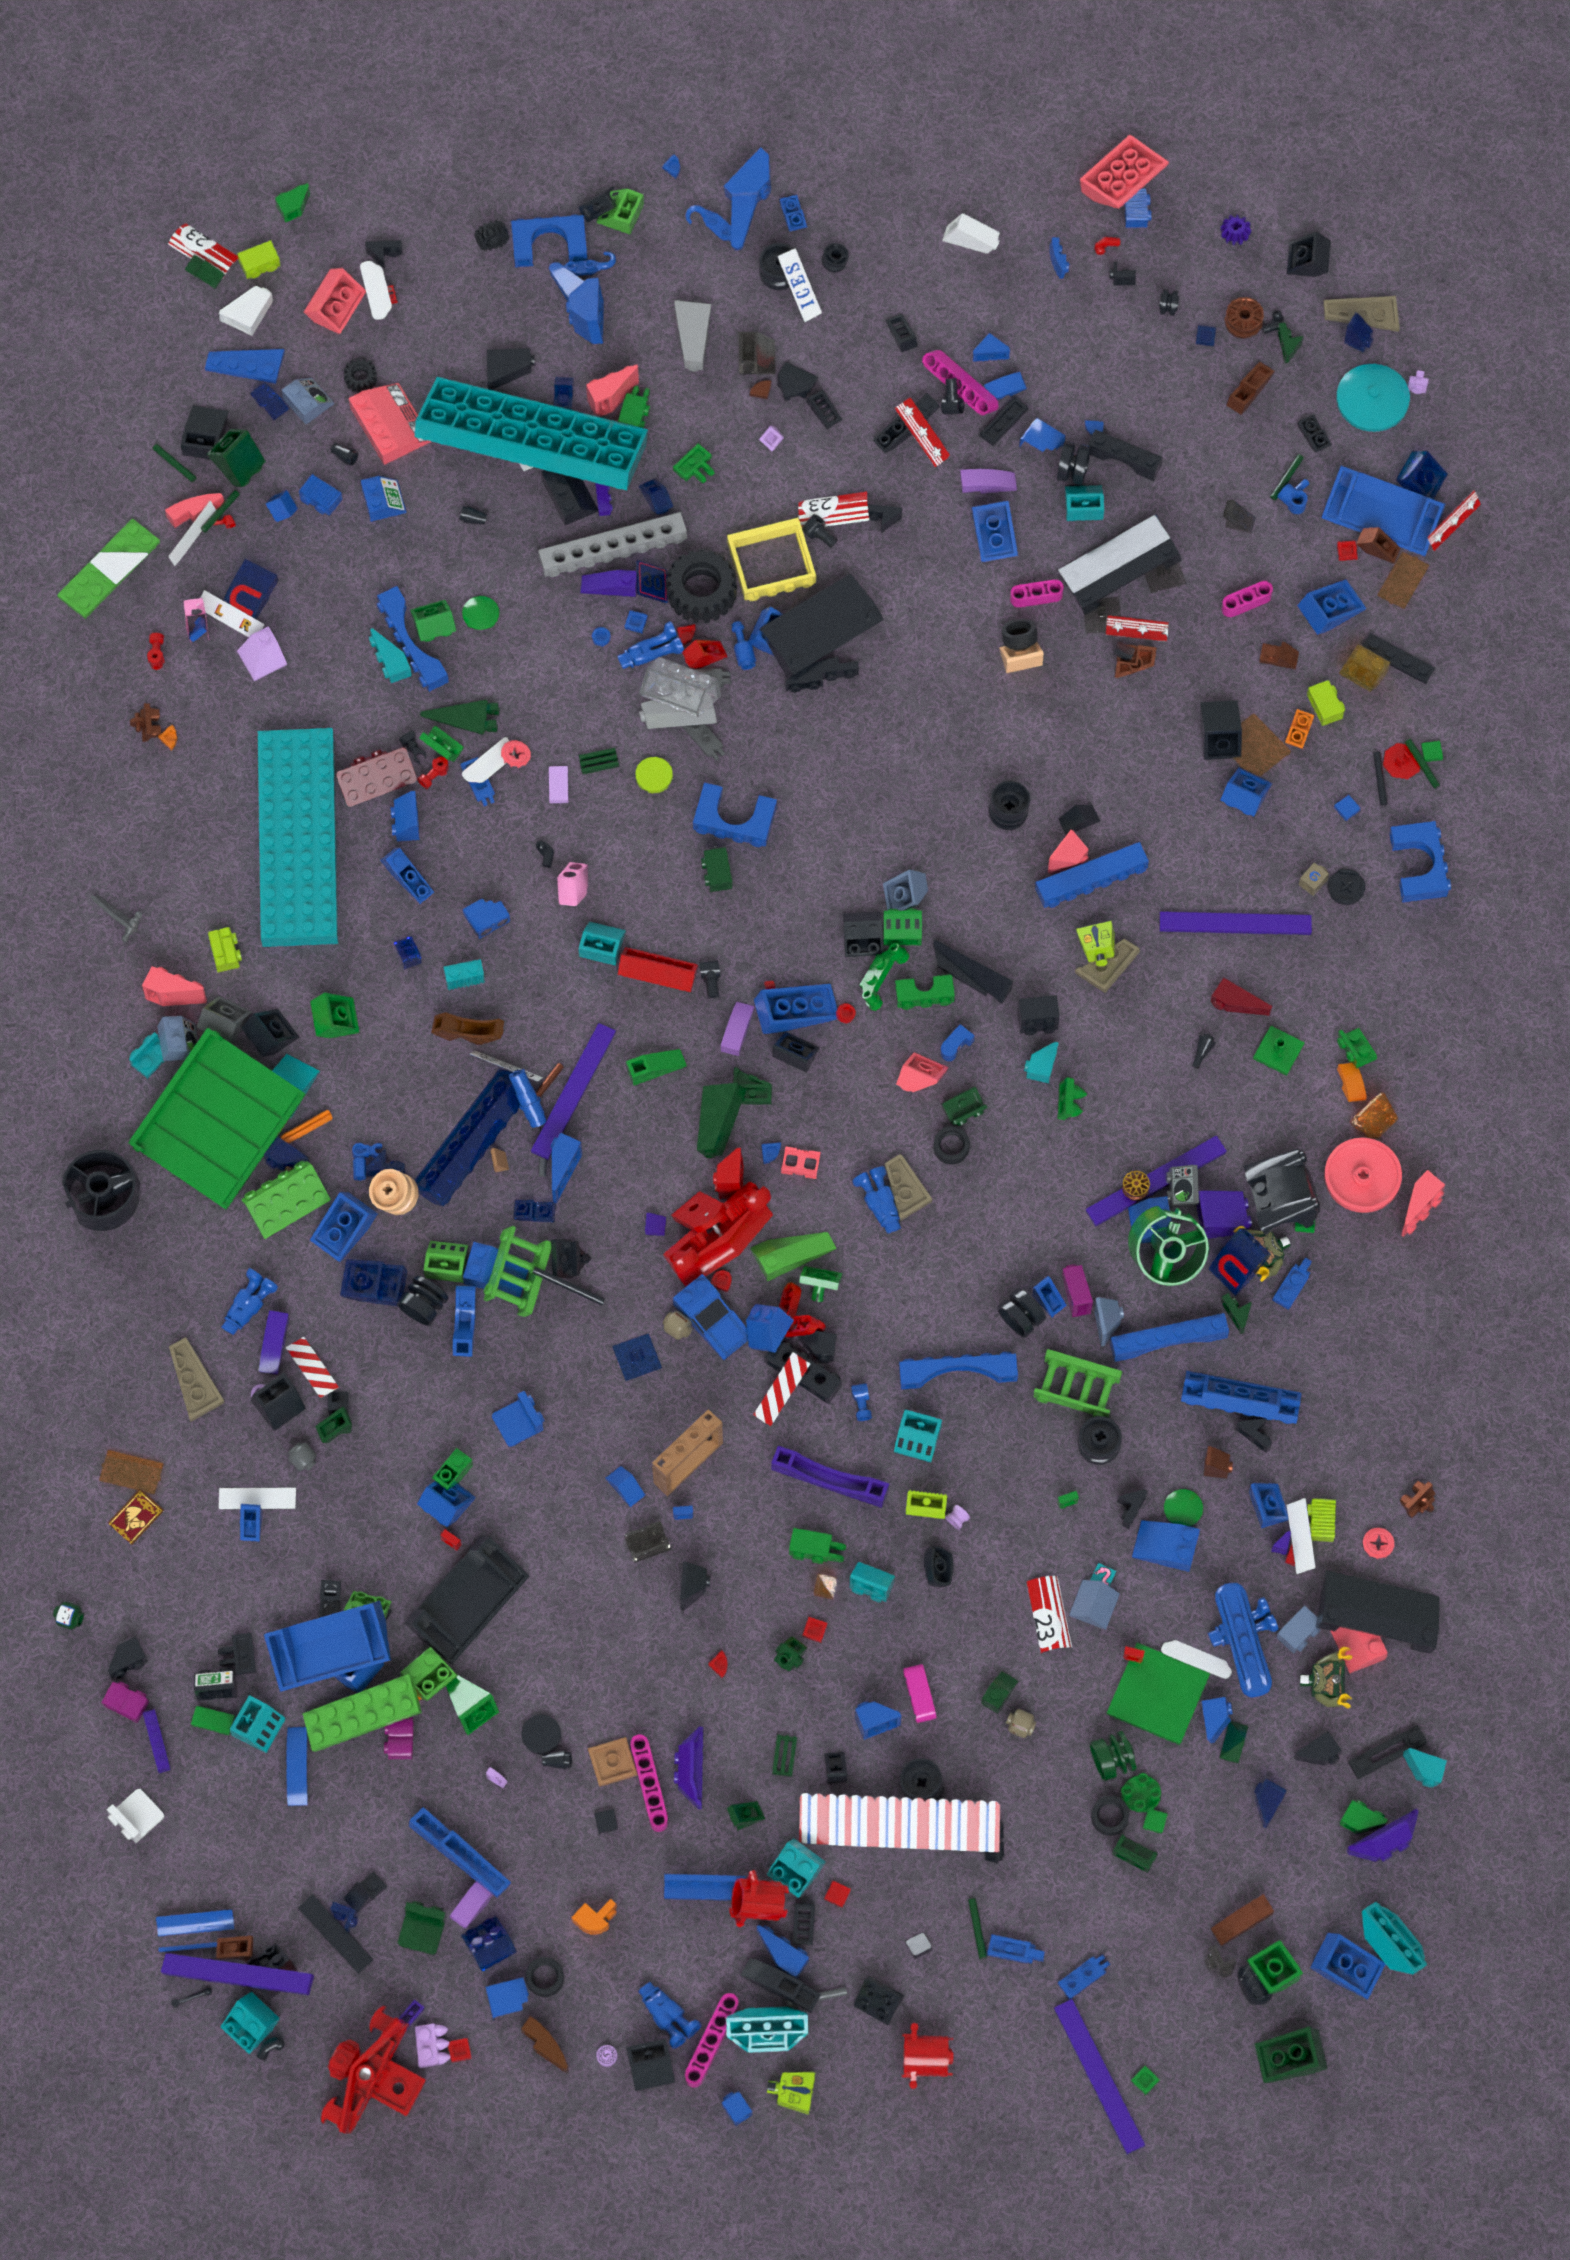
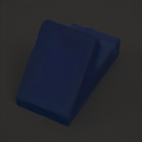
(563, 392)
(408, 952)
(380, 1164)

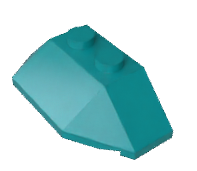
(1392, 1940)
(767, 2028)

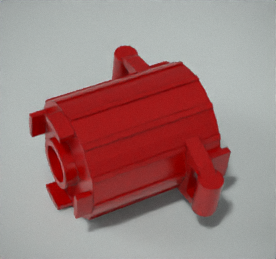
(757, 1899)
(926, 2055)

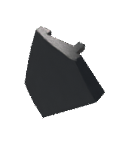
(795, 381)
(567, 1258)

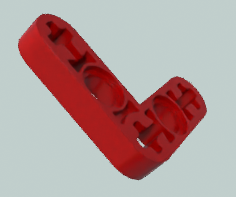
(790, 1298)

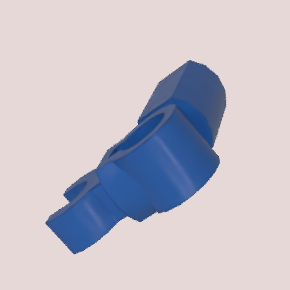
(360, 1152)

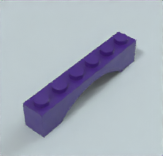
(857, 1487)

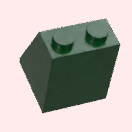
(237, 457)

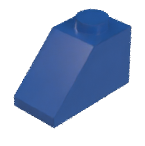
(1216, 1717)

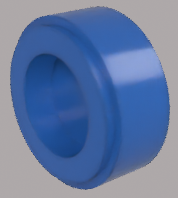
(601, 636)

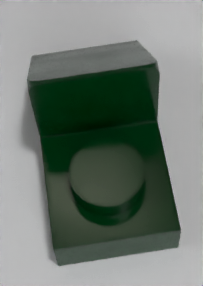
(204, 271)
(1288, 344)
(1238, 1316)
(334, 1425)
(745, 1814)

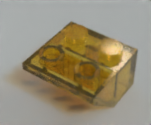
(1365, 668)

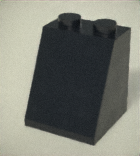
(1221, 729)

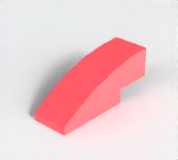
(191, 508)

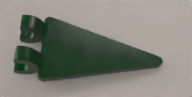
(466, 716)

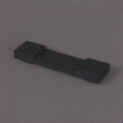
(1362, 1764)

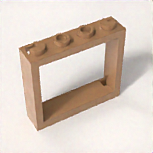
(687, 1452)

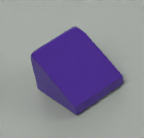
(655, 1224)
(1282, 1544)

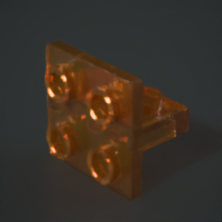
(1375, 1117)

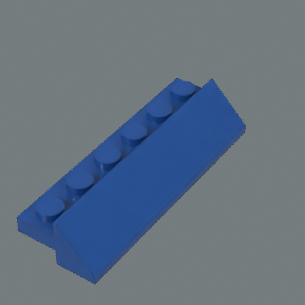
(1241, 1397)

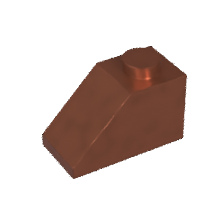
(1378, 544)
(1217, 1463)

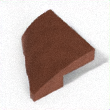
(1142, 659)

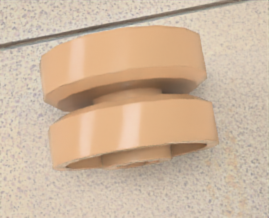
(393, 1192)

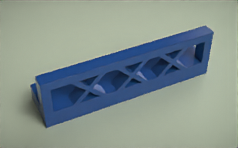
(699, 1886)

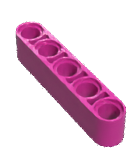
(967, 386)
(646, 1774)
(707, 2049)

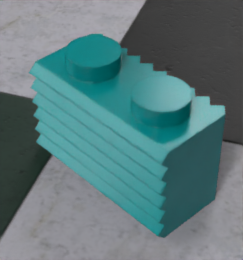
(464, 974)

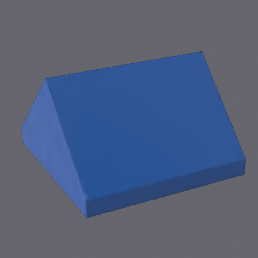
(1268, 1504)

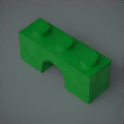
(909, 996)

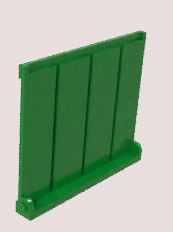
(216, 1118)

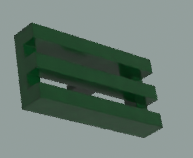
(613, 756)
(786, 1739)

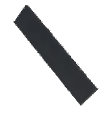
(335, 1934)

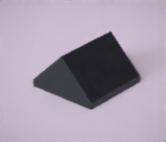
(795, 1051)

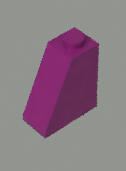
(1077, 1290)

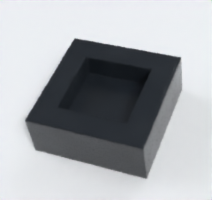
(606, 1821)

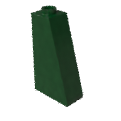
(717, 1117)

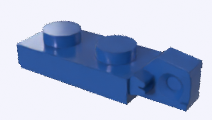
(1292, 1284)
(1014, 1950)

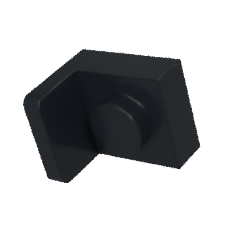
(1123, 277)

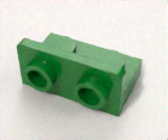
(442, 743)
(1356, 1047)

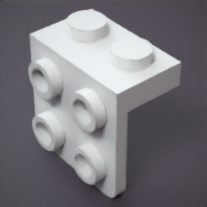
(135, 1815)

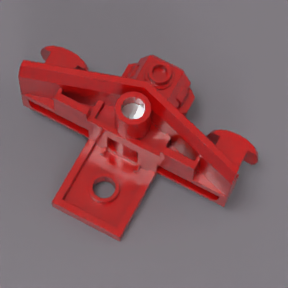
(371, 2075)

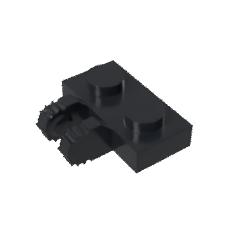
(243, 1654)

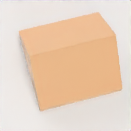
(1021, 659)

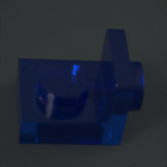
(341, 1912)

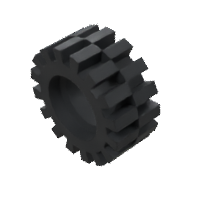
(491, 235)
(364, 366)

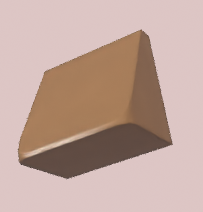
(499, 1160)

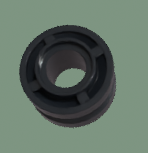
(838, 251)
(1169, 302)

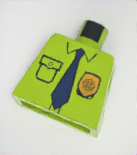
(1098, 942)
(794, 2090)

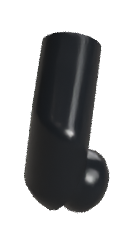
(1273, 326)
(547, 853)
(268, 2045)

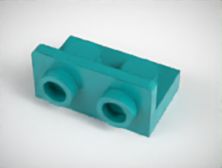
(148, 1056)

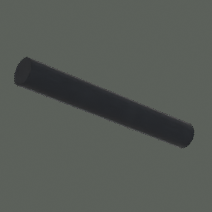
(1380, 778)

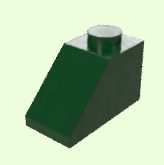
(999, 1692)

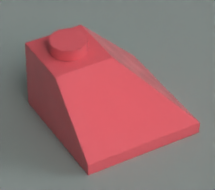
(1068, 854)
(920, 1073)

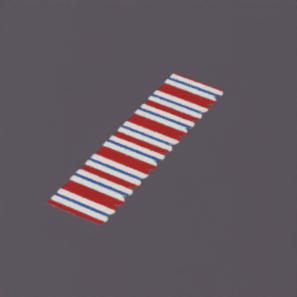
(899, 1823)

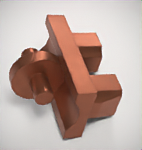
(143, 722)
(1421, 1501)

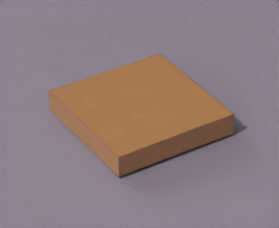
(612, 1762)

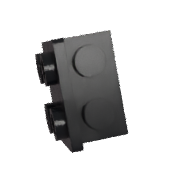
(878, 2000)

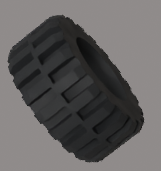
(701, 607)

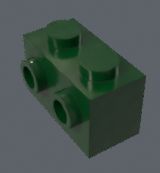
(717, 869)

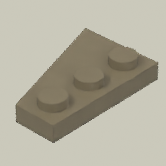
(1105, 976)
(906, 1187)

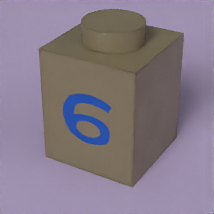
(1314, 879)

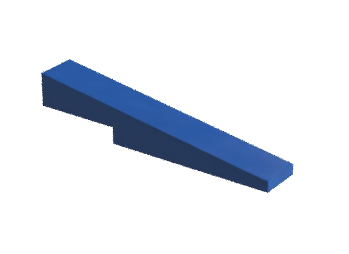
(459, 1852)

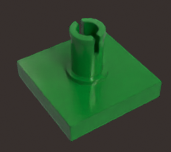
(1278, 1050)
(820, 1280)

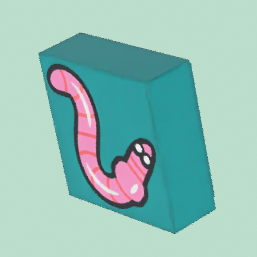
(1103, 1574)

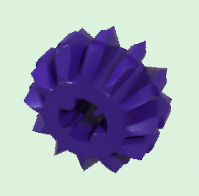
(1241, 234)

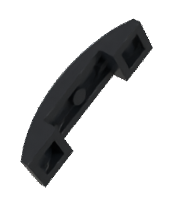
(329, 1597)

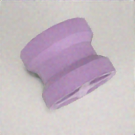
(957, 1517)

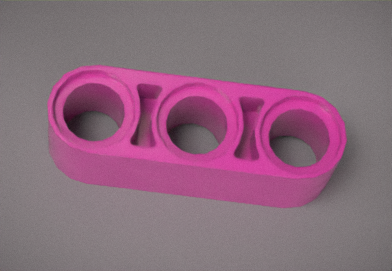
(1042, 587)
(1251, 592)
(920, 1693)

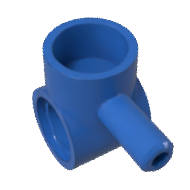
(1290, 494)

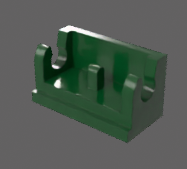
(1134, 1854)

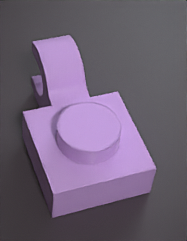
(1418, 384)

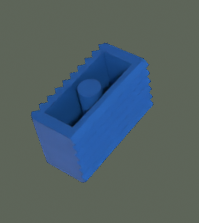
(1136, 210)
(320, 495)

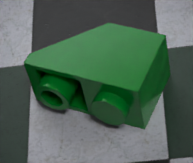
(292, 203)
(453, 1469)
(1361, 1819)

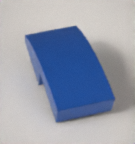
(792, 213)
(1057, 258)
(1006, 386)

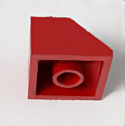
(729, 1175)

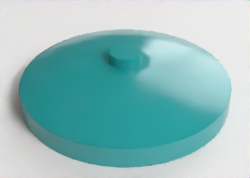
(1373, 397)

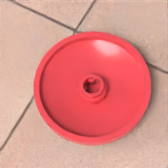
(1363, 1175)

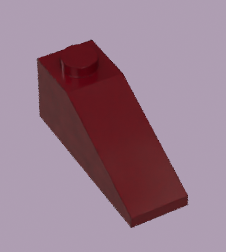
(1235, 999)

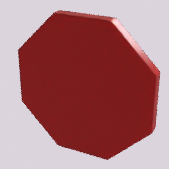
(1400, 762)

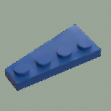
(250, 364)

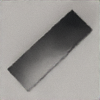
(1003, 421)

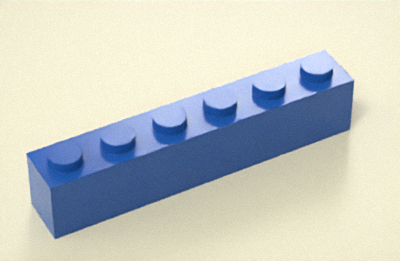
(1092, 875)

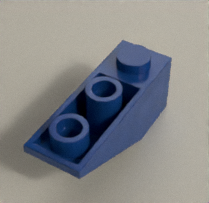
(407, 875)
(785, 1957)

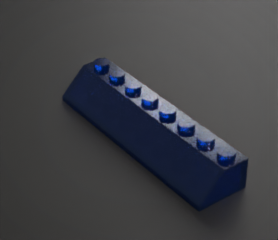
(468, 1140)

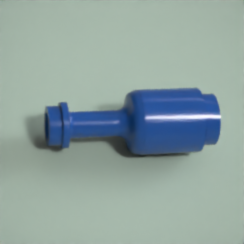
(743, 649)

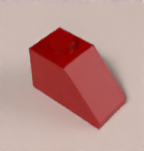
(703, 653)

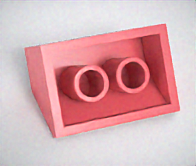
(335, 300)
(1365, 1648)

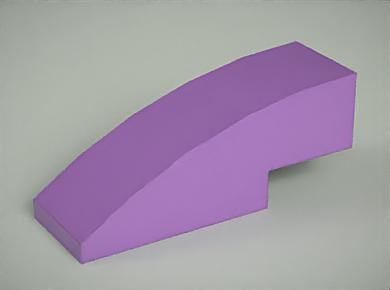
(987, 480)
(737, 1028)
(471, 1905)

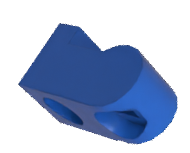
(955, 1042)

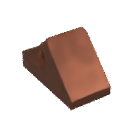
(1279, 656)
(235, 1948)

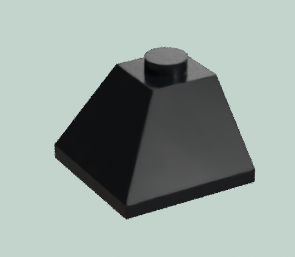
(693, 1584)

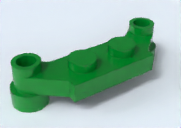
(877, 973)

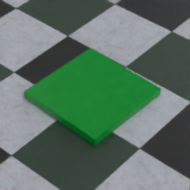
(1158, 1694)

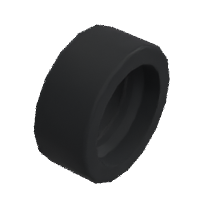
(1023, 641)
(951, 1159)
(1110, 1831)
(544, 1961)

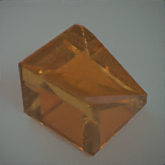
(825, 1586)

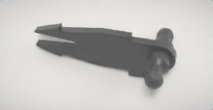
(130, 924)

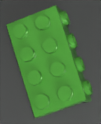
(286, 1198)

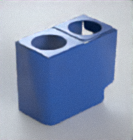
(1043, 436)
(484, 914)
(507, 1997)

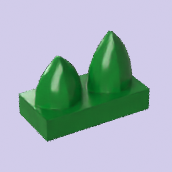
(1068, 1092)

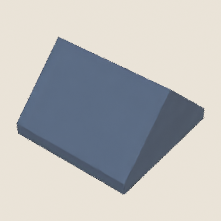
(1094, 1603)

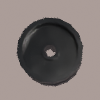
(770, 268)
(1071, 462)
(1021, 1313)
(1099, 1429)

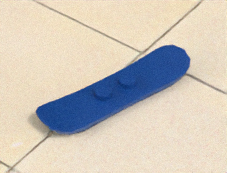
(1243, 1639)

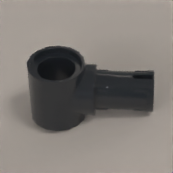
(952, 403)
(816, 529)
(710, 974)

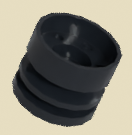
(1013, 796)
(423, 1301)
(921, 1771)

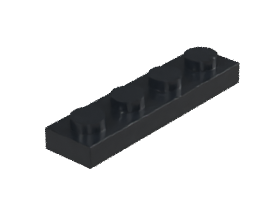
(1399, 659)

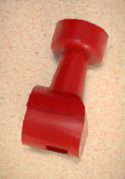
(155, 656)
(440, 767)

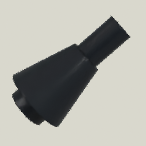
(1204, 1046)

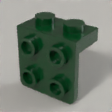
(422, 1928)

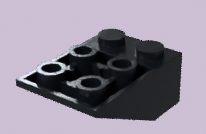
(203, 431)

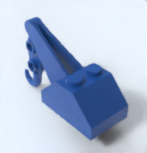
(744, 190)
(583, 297)

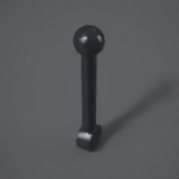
(175, 2003)

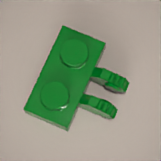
(692, 463)

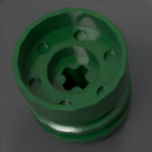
(1111, 1756)

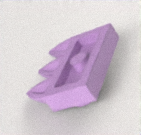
(429, 2045)

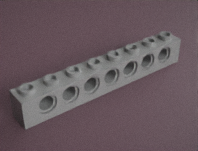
(619, 537)

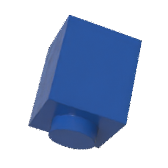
(736, 2108)

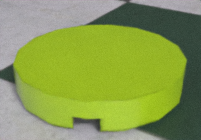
(654, 775)

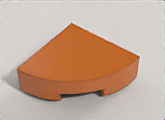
(169, 737)

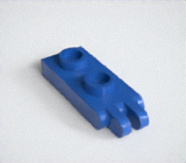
(480, 790)
(1083, 1976)

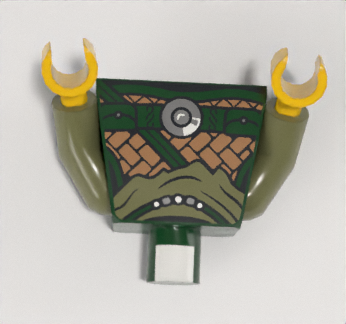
(1273, 1246)
(1328, 1679)

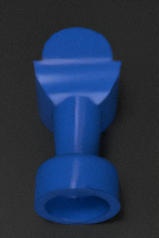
(861, 1394)

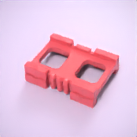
(799, 1169)

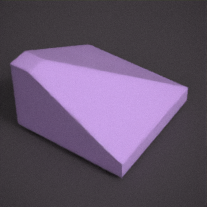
(771, 438)

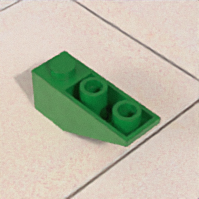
(654, 1065)

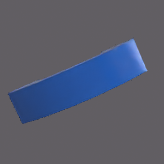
(297, 1766)

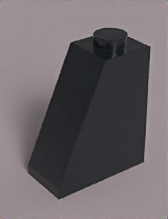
(507, 365)

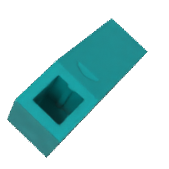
(393, 659)

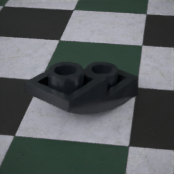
(1313, 433)

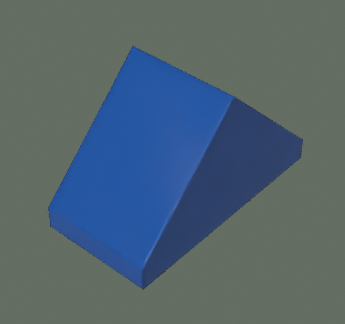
(991, 349)
(1048, 1296)
(625, 1486)
(250, 1522)

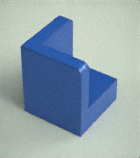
(281, 506)

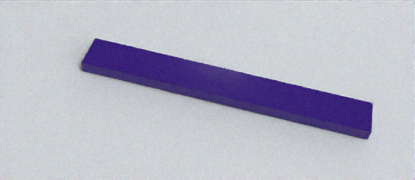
(1235, 923)
(573, 1090)
(1118, 1202)
(237, 1974)
(1099, 2077)

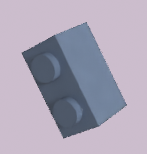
(1299, 1630)

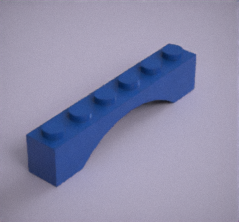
(430, 669)
(1144, 1341)
(997, 1367)

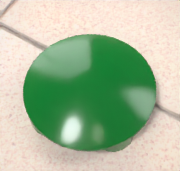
(480, 613)
(1183, 1507)
(1141, 1793)

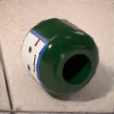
(68, 1615)

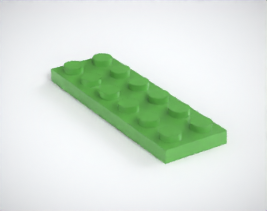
(90, 585)
(362, 1713)

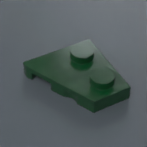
(757, 1091)

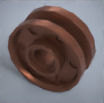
(1246, 308)

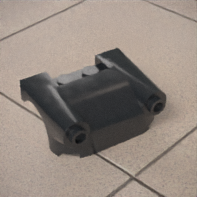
(1283, 1190)

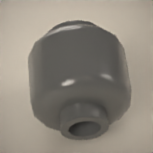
(302, 1456)

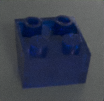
(488, 1943)

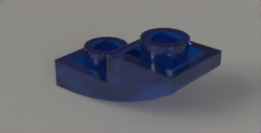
(270, 400)
(534, 1211)

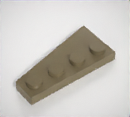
(1376, 311)
(195, 1383)

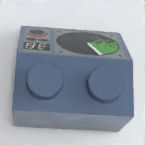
(306, 399)
(176, 1037)

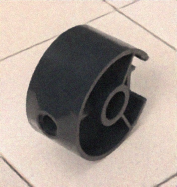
(115, 1184)

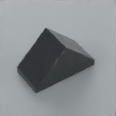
(1078, 818)
(835, 1767)

